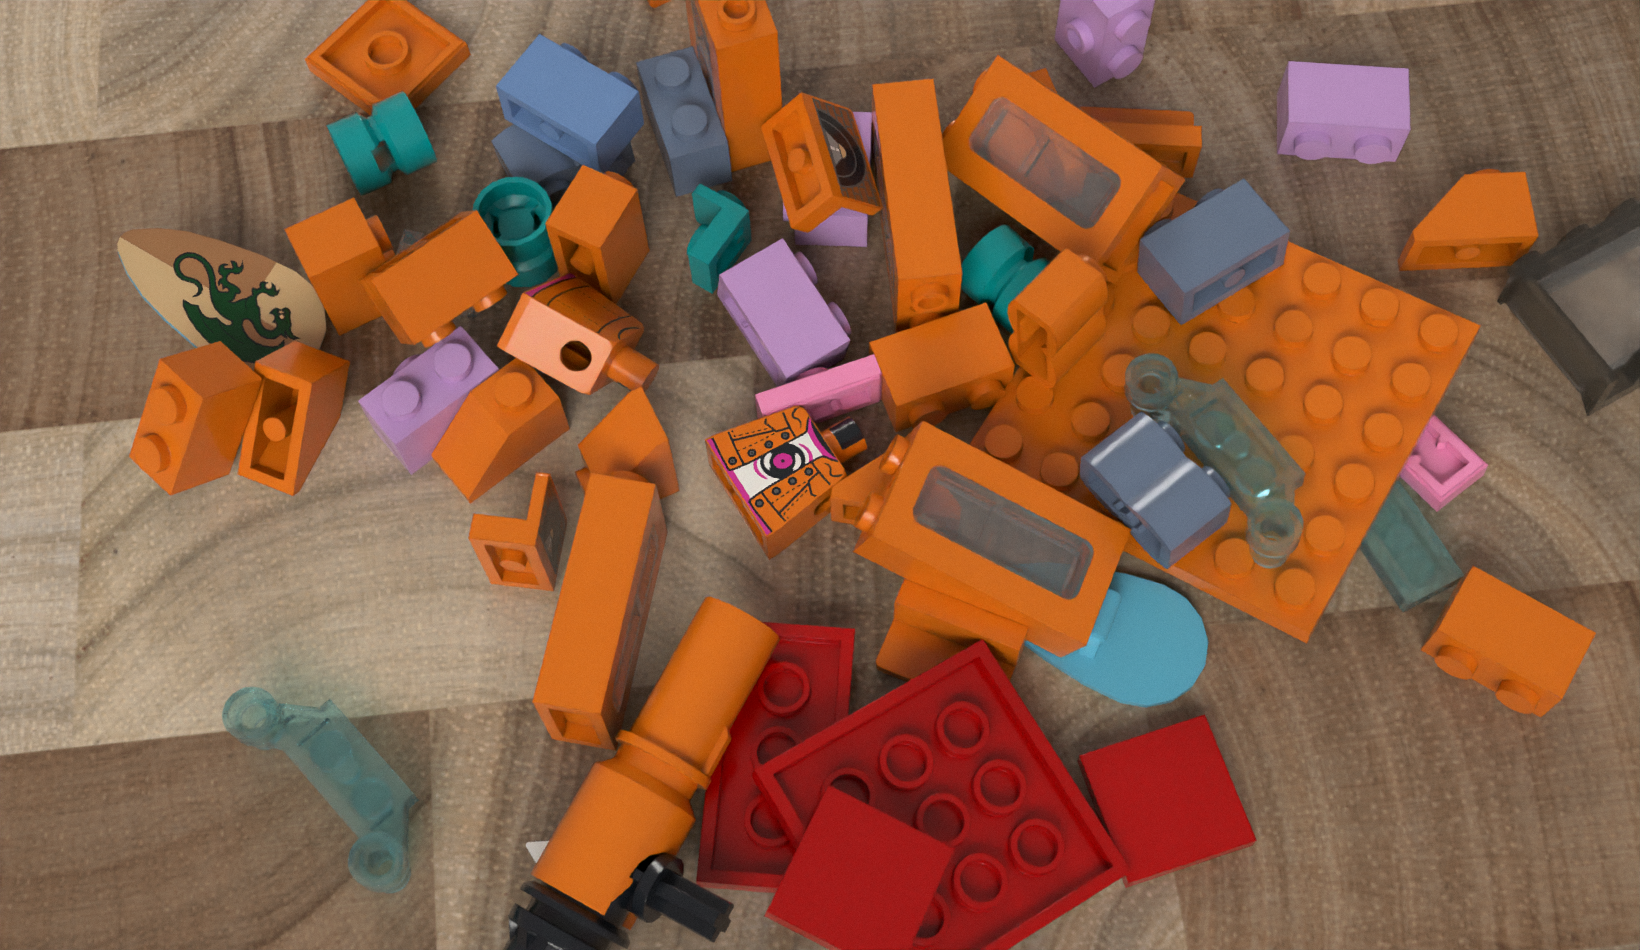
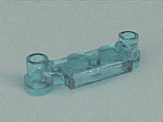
(1231, 442)
(343, 772)

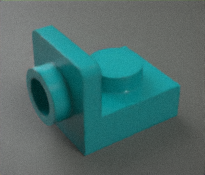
(720, 238)

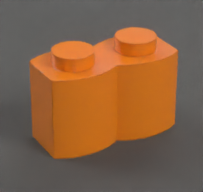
(1058, 316)

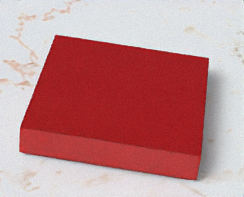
(1166, 799)
(859, 878)

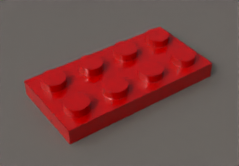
(793, 699)

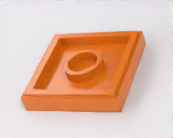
(387, 51)

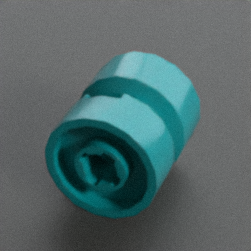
(404, 141)
(517, 216)
(1000, 270)

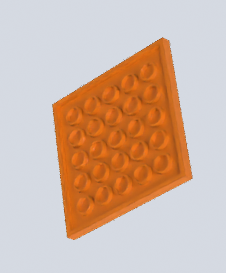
(1317, 354)

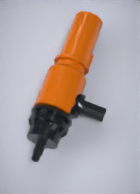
(634, 811)

